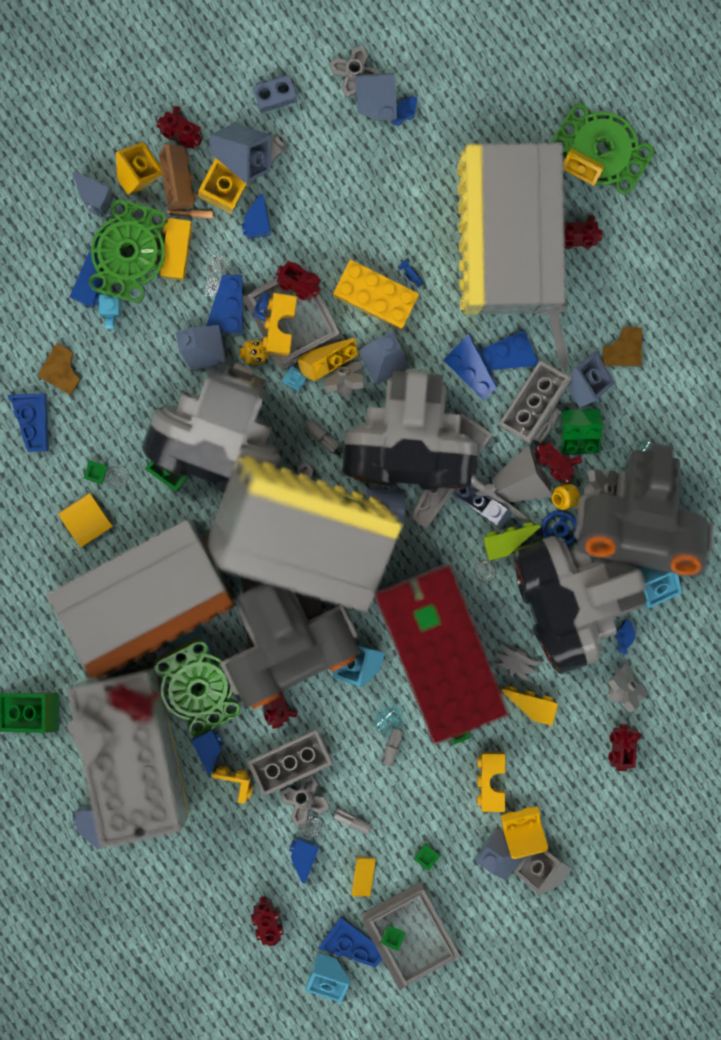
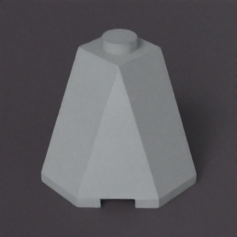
(522, 479)

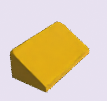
(582, 167)
(363, 876)

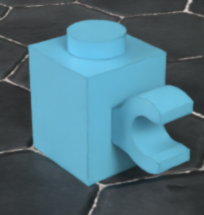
(110, 308)

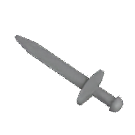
(558, 335)
(489, 489)

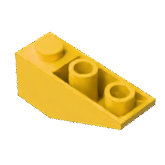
(327, 358)
(537, 708)

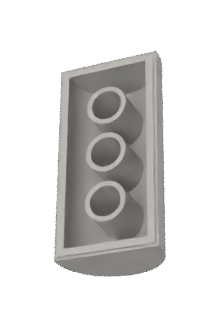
(535, 402)
(290, 762)

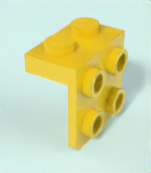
(240, 776)
(524, 832)

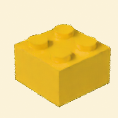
(222, 187)

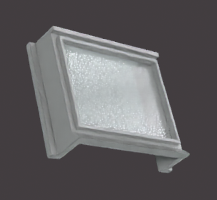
(309, 328)
(426, 939)

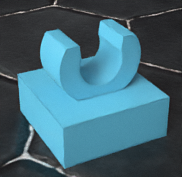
(294, 378)

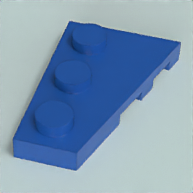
(228, 305)
(509, 353)
(470, 367)
(33, 420)
(350, 942)

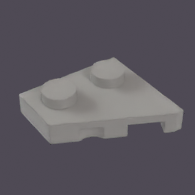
(88, 736)

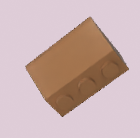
(176, 177)

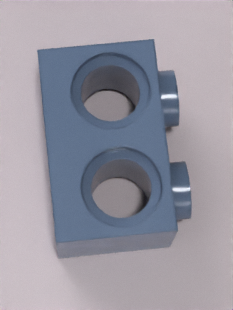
(276, 98)

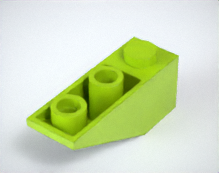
(505, 543)

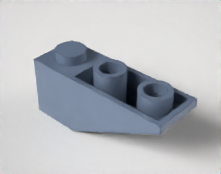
(483, 505)

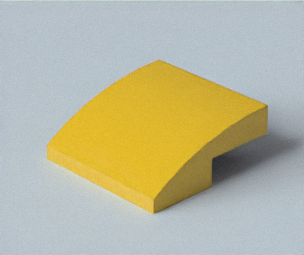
(85, 519)

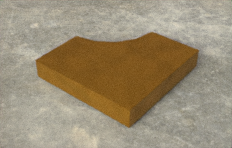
(626, 350)
(59, 370)

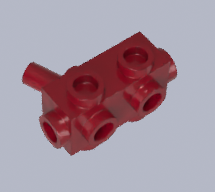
(177, 128)
(582, 233)
(298, 280)
(559, 465)
(133, 704)
(277, 712)
(624, 747)
(267, 922)

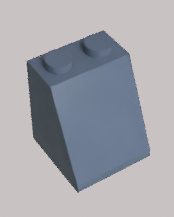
(242, 151)

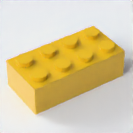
(375, 295)

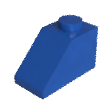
(256, 220)
(208, 748)
(303, 856)

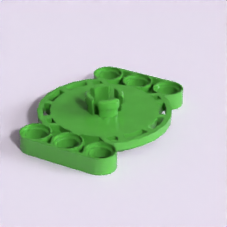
(617, 139)
(117, 238)
(187, 700)

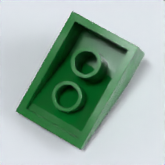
(29, 712)

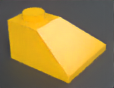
(136, 168)

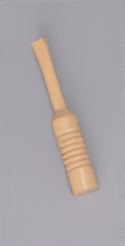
(194, 213)

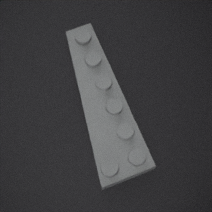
(434, 499)

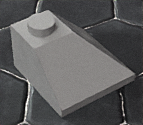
(543, 871)

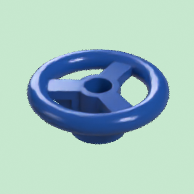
(563, 515)

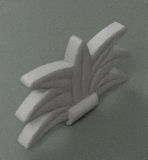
(516, 662)

